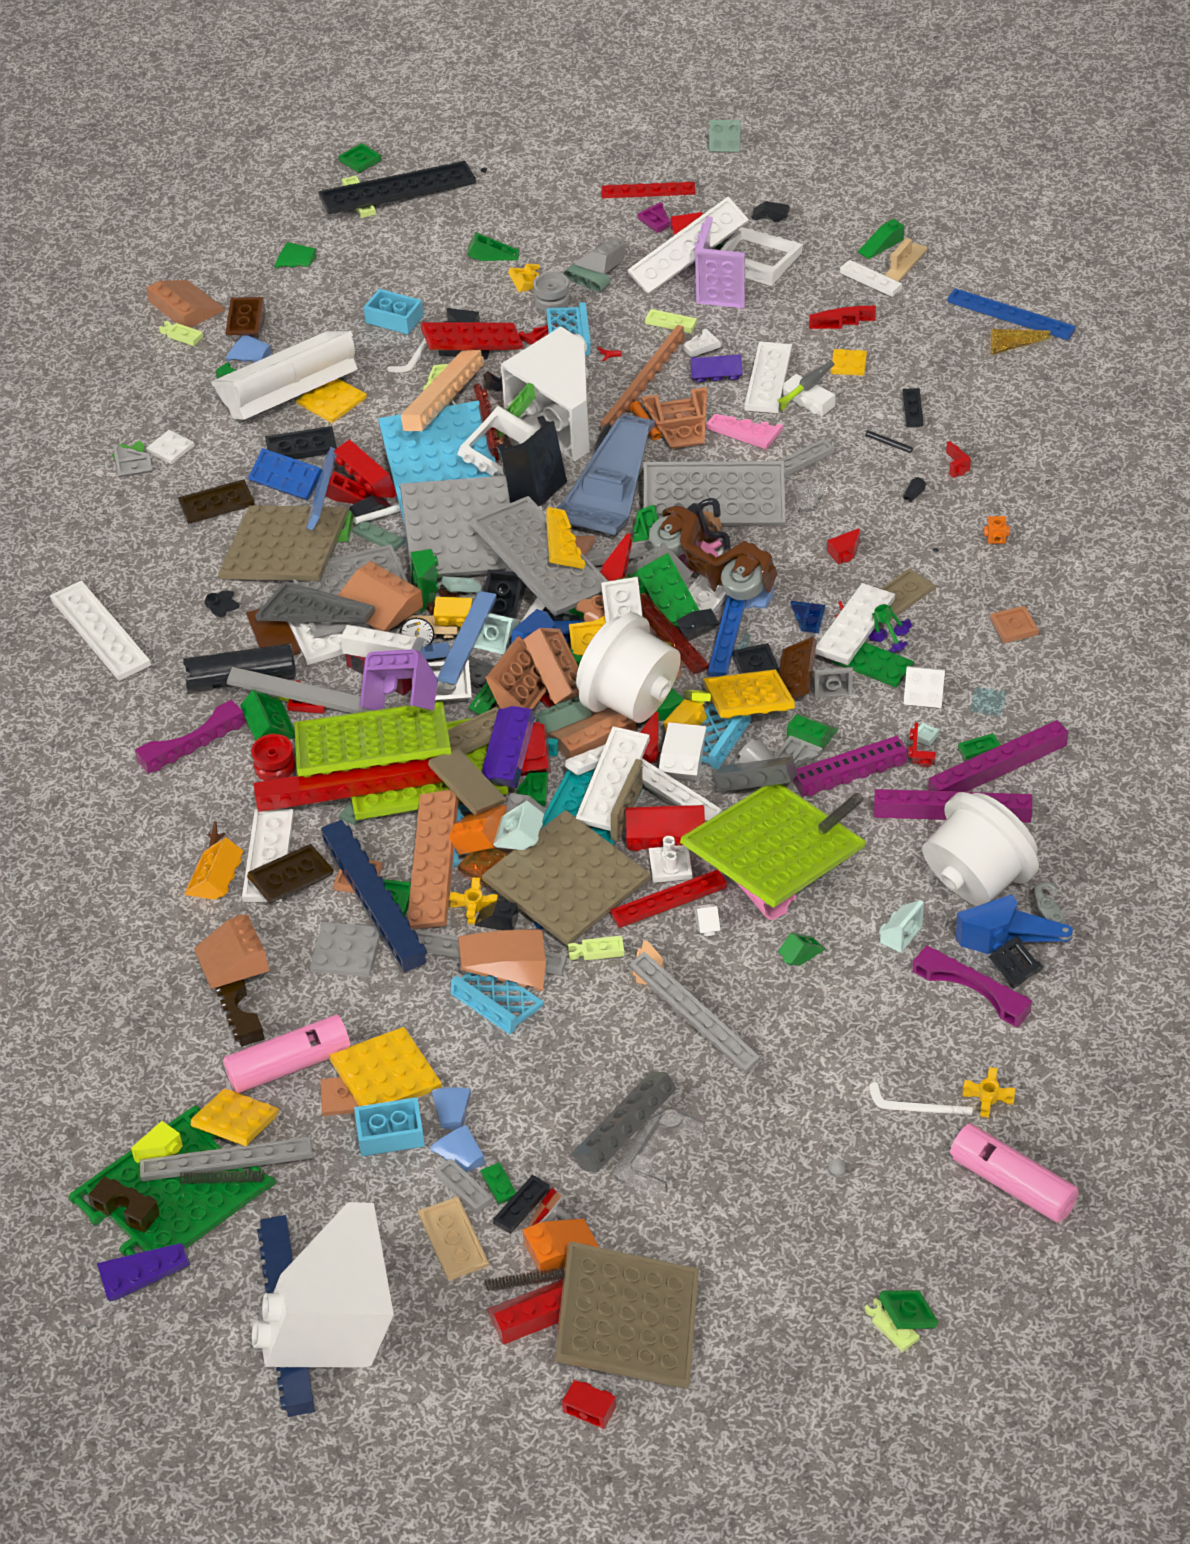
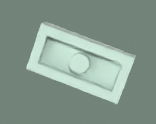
(460, 584)

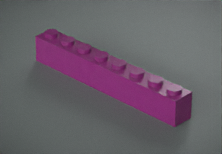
(1001, 759)
(931, 804)

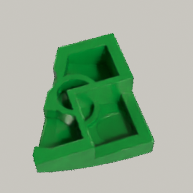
(296, 255)

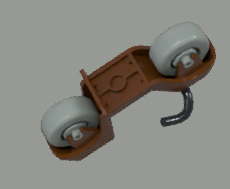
(740, 570)

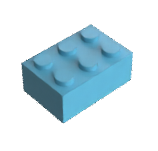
(393, 311)
(389, 1126)

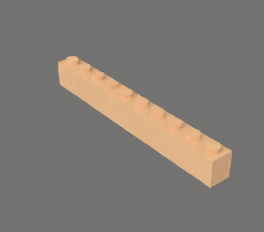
(441, 390)

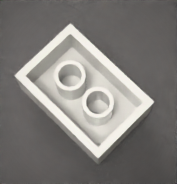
(450, 691)

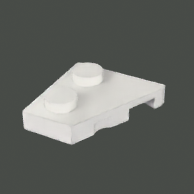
(701, 344)

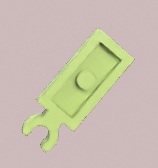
(181, 333)
(597, 948)
(900, 1337)

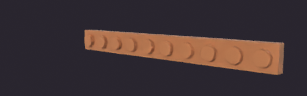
(645, 376)

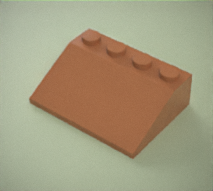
(182, 302)
(388, 593)
(515, 678)
(590, 732)
(232, 953)

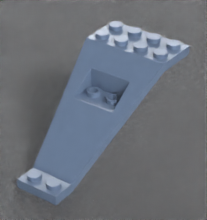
(609, 482)

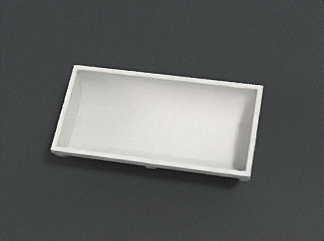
(287, 374)

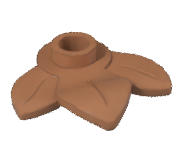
(591, 609)

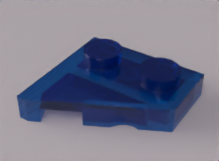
(808, 615)

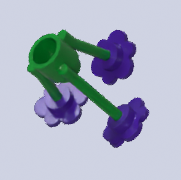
(883, 614)

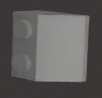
(832, 682)

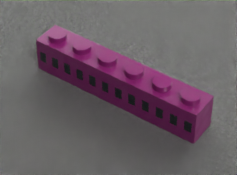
(850, 766)

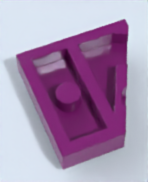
(655, 217)

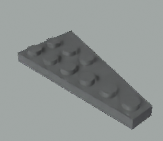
(307, 604)

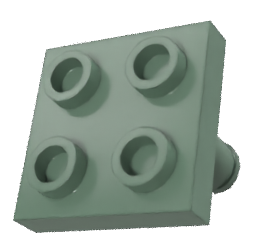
(725, 135)

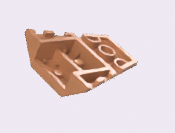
(681, 420)
(506, 955)

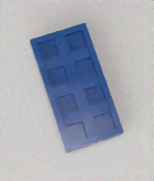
(285, 474)

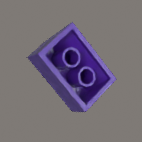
(716, 367)

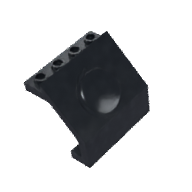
(534, 466)

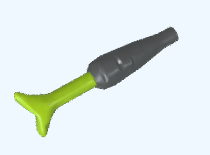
(806, 383)

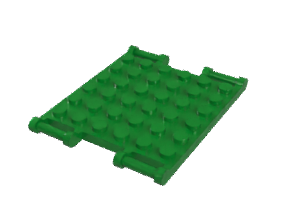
(184, 1209)

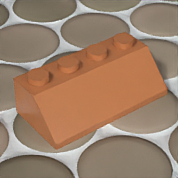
(554, 663)

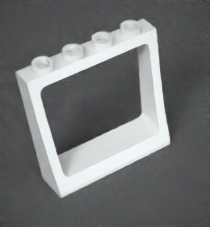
(762, 272)
(505, 423)

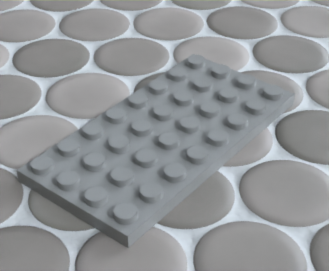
(746, 490)
(521, 540)

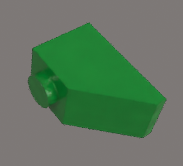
(799, 949)

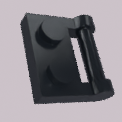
(1010, 966)

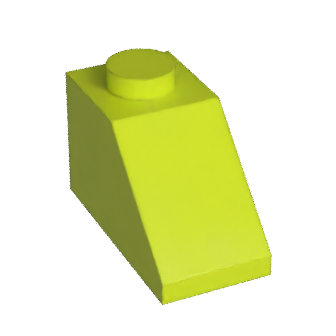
(157, 1143)

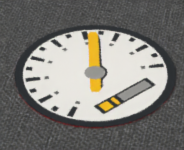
(419, 628)

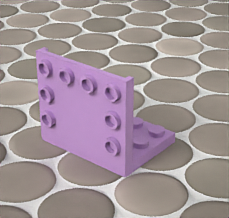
(718, 273)

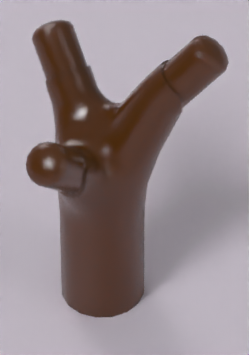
(215, 837)

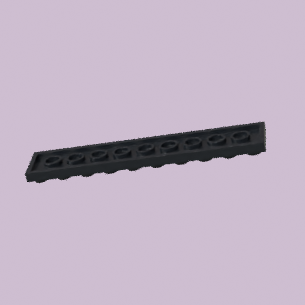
(396, 187)

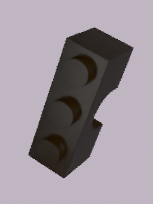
(110, 1195)

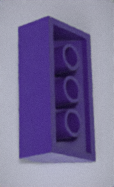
(508, 746)

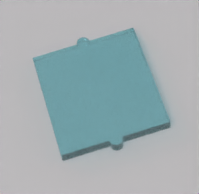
(988, 701)

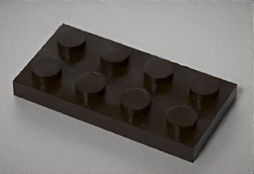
(216, 501)
(290, 873)

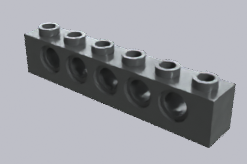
(624, 1121)

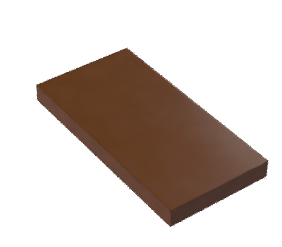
(272, 632)
(797, 666)

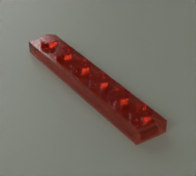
(485, 411)
(671, 634)

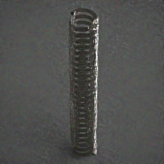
(843, 812)
(222, 1180)
(523, 1281)

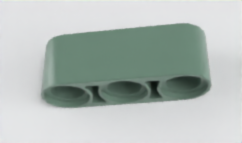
(589, 278)
(563, 714)

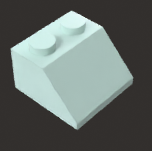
(496, 633)
(519, 827)
(902, 926)

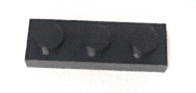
(912, 407)
(521, 1204)

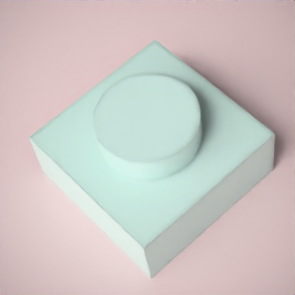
(927, 734)

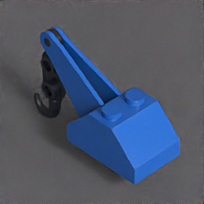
(545, 619)

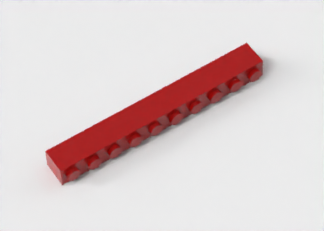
(342, 784)

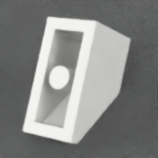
(707, 919)

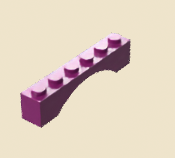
(157, 754)
(939, 967)

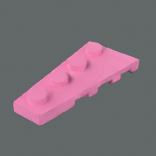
(745, 430)

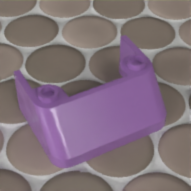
(385, 668)

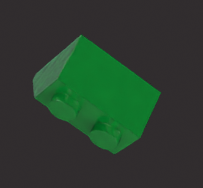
(810, 730)

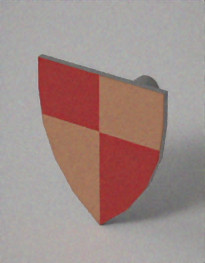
(548, 1209)

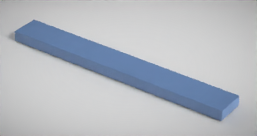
(321, 489)
(467, 638)

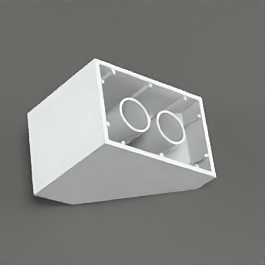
(560, 385)
(331, 1299)

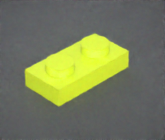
(697, 695)

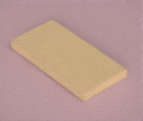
(453, 1238)

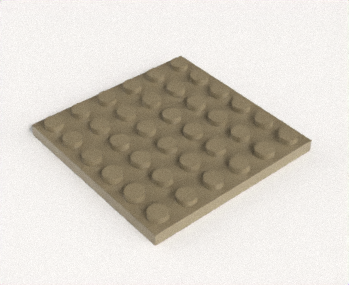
(279, 546)
(567, 878)
(627, 1315)

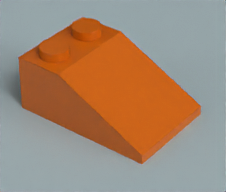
(476, 831)
(549, 1241)

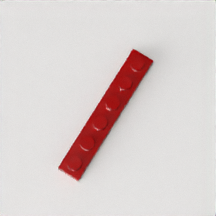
(648, 190)
(668, 898)

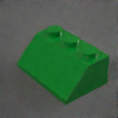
(424, 575)
(266, 715)

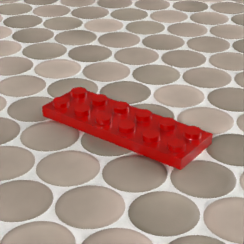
(471, 336)

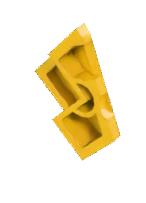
(524, 277)

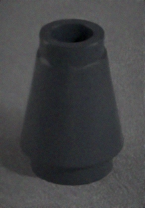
(914, 489)

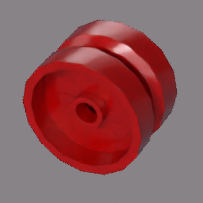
(273, 757)

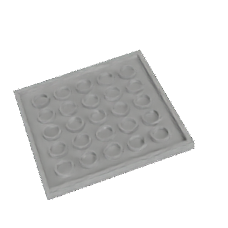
(440, 518)
(339, 572)

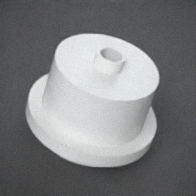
(627, 669)
(980, 848)

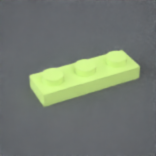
(670, 320)

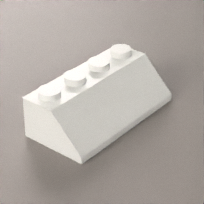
(362, 640)

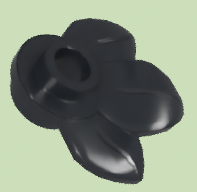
(221, 603)

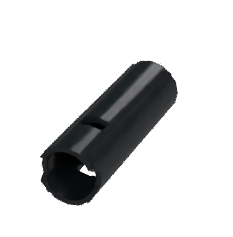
(213, 670)

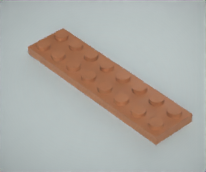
(432, 860)

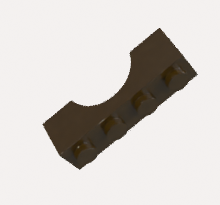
(246, 1025)

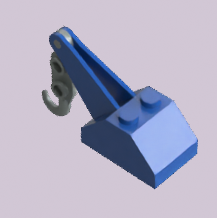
(998, 921)

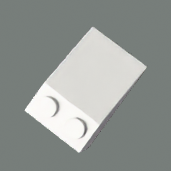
(683, 751)

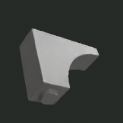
(654, 554)

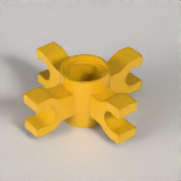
(472, 900)
(989, 1092)

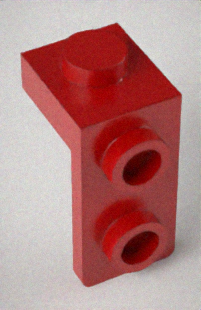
(961, 460)
(924, 758)

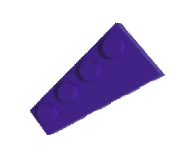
(136, 1271)

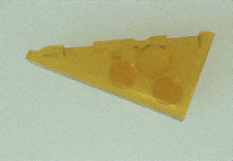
(1009, 338)

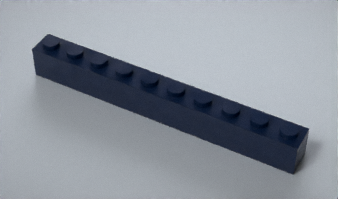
(373, 895)
(277, 1252)

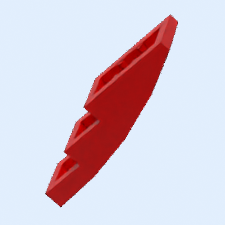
(842, 316)

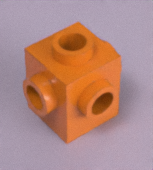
(996, 530)

